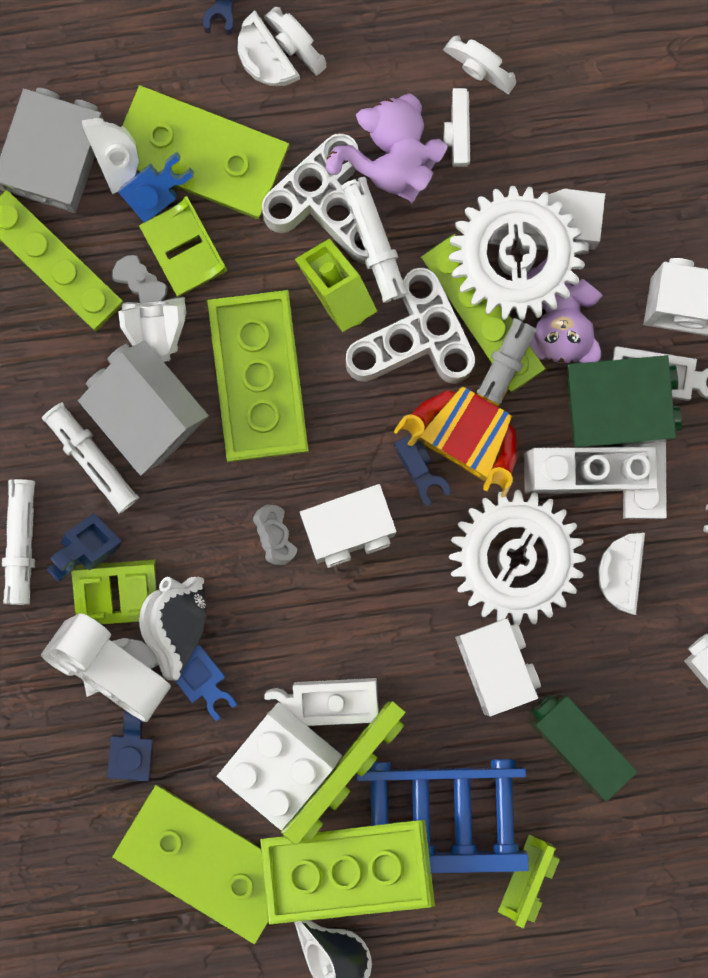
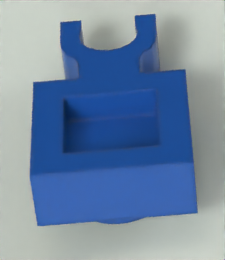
(152, 190)
(200, 679)

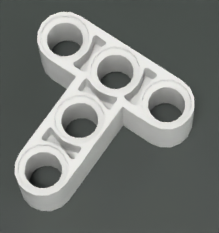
(319, 201)
(416, 329)
(84, 650)

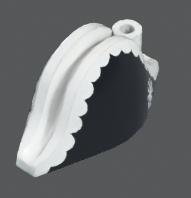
(174, 623)
(333, 952)

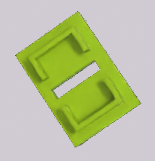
(173, 230)
(94, 592)
(520, 898)

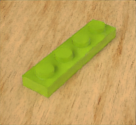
(56, 264)
(487, 329)
(356, 760)

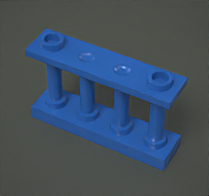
(464, 854)

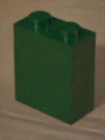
(623, 402)
(581, 745)

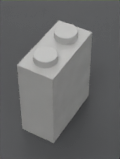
(48, 150)
(141, 406)

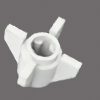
(154, 322)

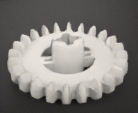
(520, 292)
(537, 522)

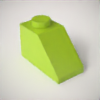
(336, 285)

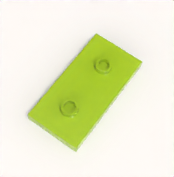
(228, 159)
(257, 376)
(198, 862)
(348, 873)

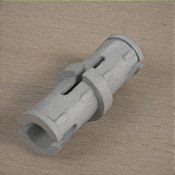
(507, 361)

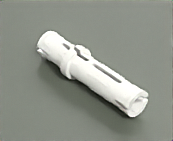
(371, 231)
(84, 450)
(19, 542)

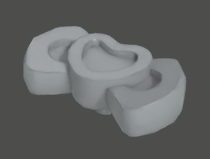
(132, 272)
(274, 535)

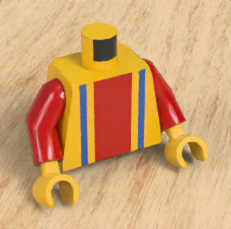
(468, 433)

